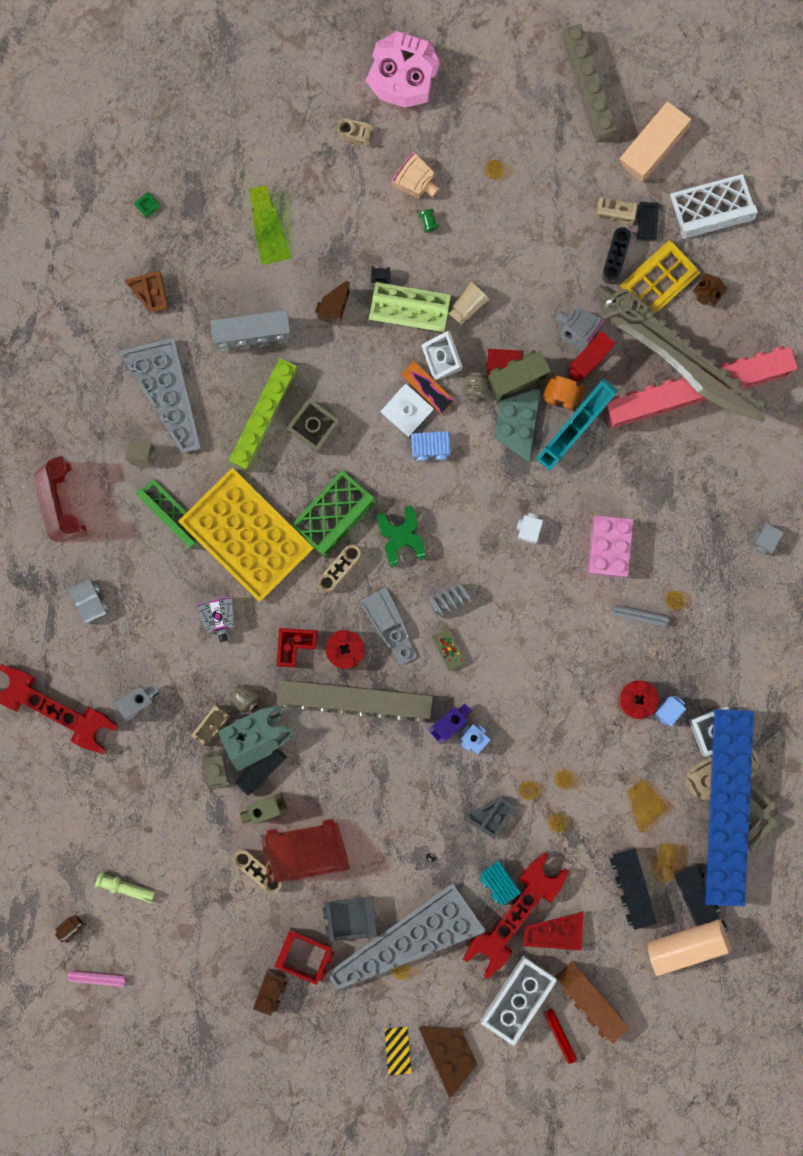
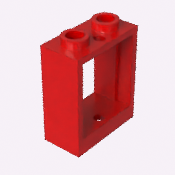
(590, 357)
(327, 958)

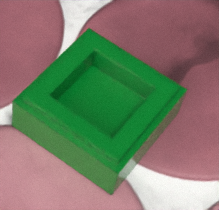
(147, 205)

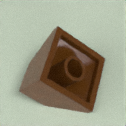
(334, 304)

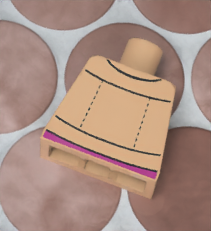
(415, 178)

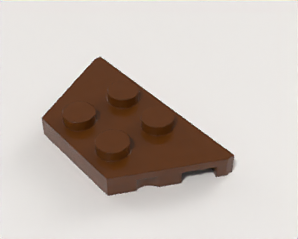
(450, 1055)

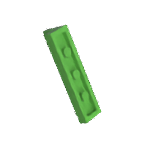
(163, 515)

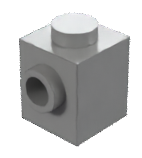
(766, 539)

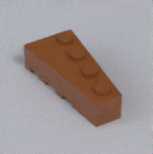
(592, 1002)

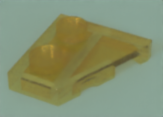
(645, 804)

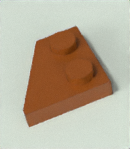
(150, 290)

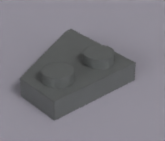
(491, 816)

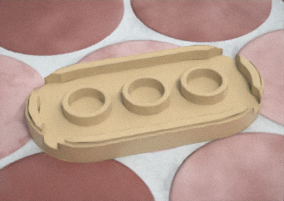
(700, 774)

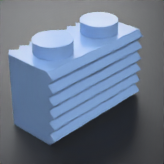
(431, 445)
(670, 710)

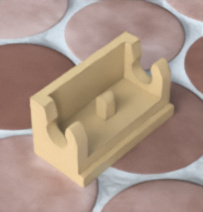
(616, 210)
(209, 727)

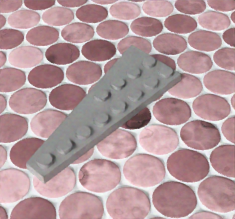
(428, 929)

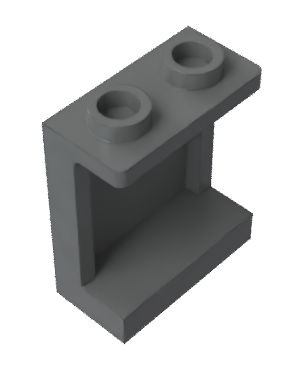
(350, 919)

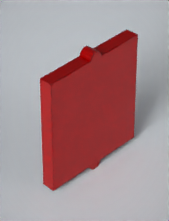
(501, 358)

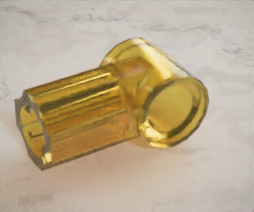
(665, 860)

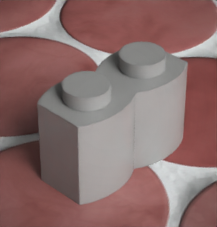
(88, 601)

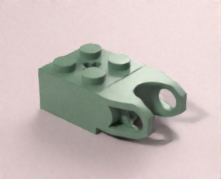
(254, 737)

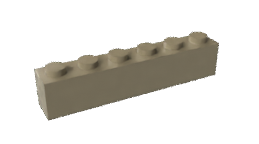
(588, 82)

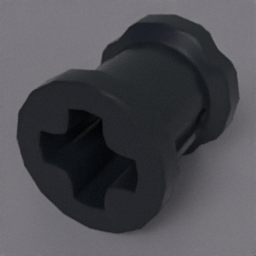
(380, 274)

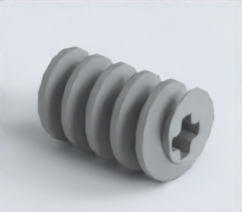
(449, 598)

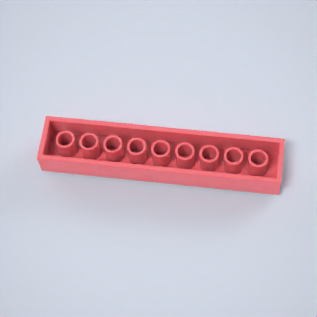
(680, 393)

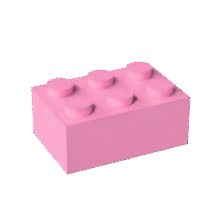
(610, 546)

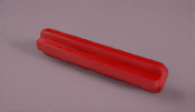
(560, 1036)

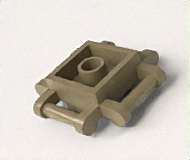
(756, 815)

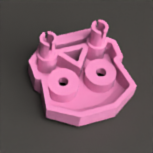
(398, 84)

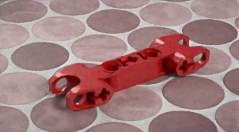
(84, 725)
(537, 885)

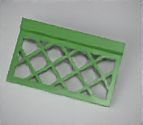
(345, 525)

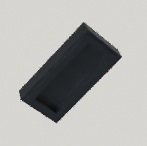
(647, 221)

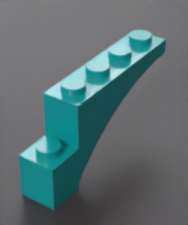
(577, 424)

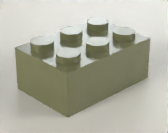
(518, 375)

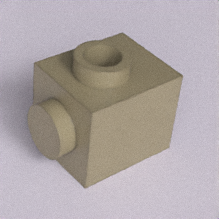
(141, 454)

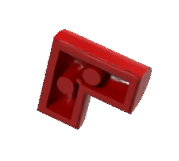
(292, 639)

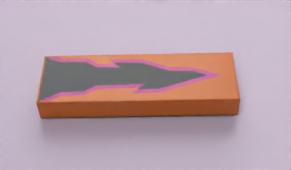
(427, 388)

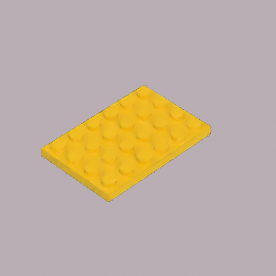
(246, 535)

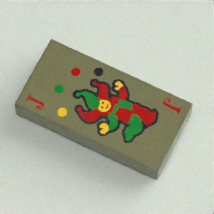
(449, 649)

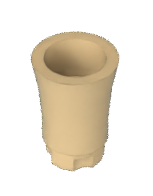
(468, 304)

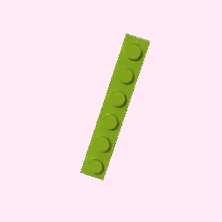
(263, 414)

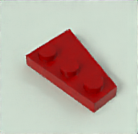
(556, 933)

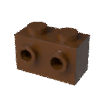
(269, 992)

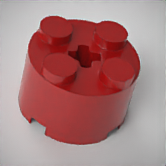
(334, 651)
(627, 699)

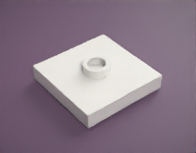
(407, 410)

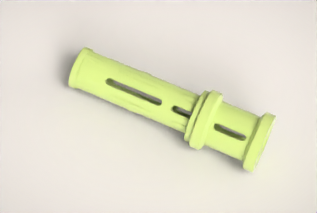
(116, 885)

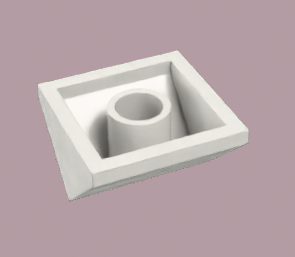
(442, 356)

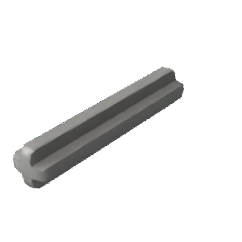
(640, 615)

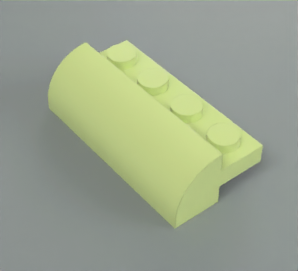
(409, 307)

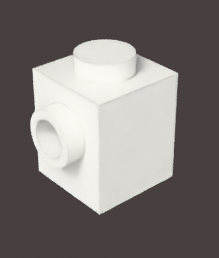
(529, 528)

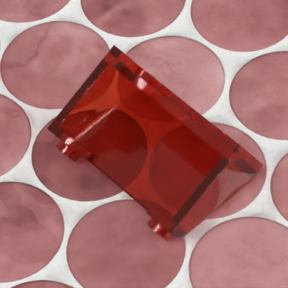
(58, 526)
(304, 852)

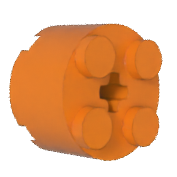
(563, 392)

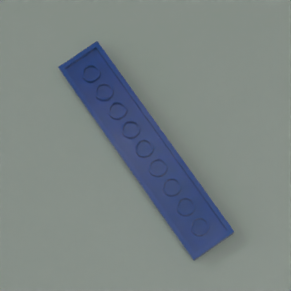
(729, 807)

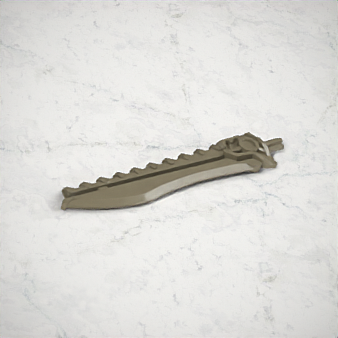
(632, 315)

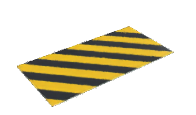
(397, 1051)

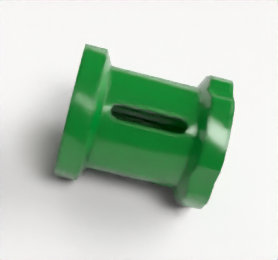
(428, 220)

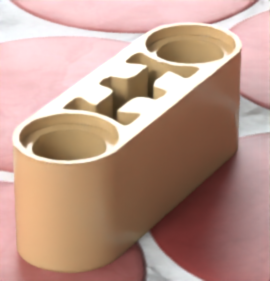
(340, 575)
(257, 878)

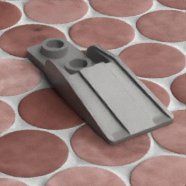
(389, 624)

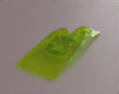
(267, 226)

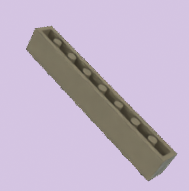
(354, 699)

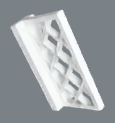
(721, 219)

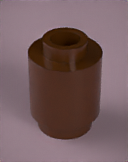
(69, 929)

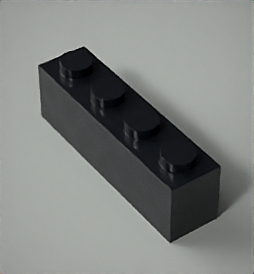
(633, 887)
(693, 891)

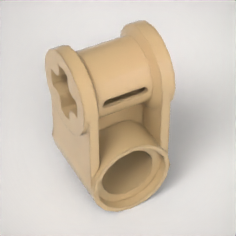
(356, 131)

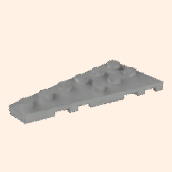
(162, 380)

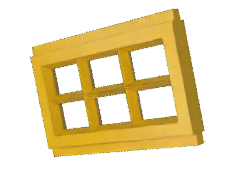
(655, 261)

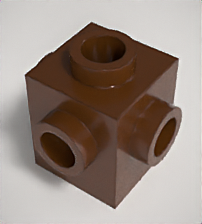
(709, 290)

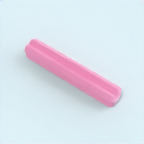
(96, 978)

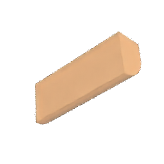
(655, 141)
(688, 947)

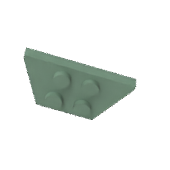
(517, 422)

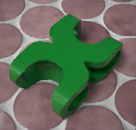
(401, 536)

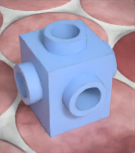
(480, 742)

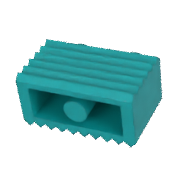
(499, 882)

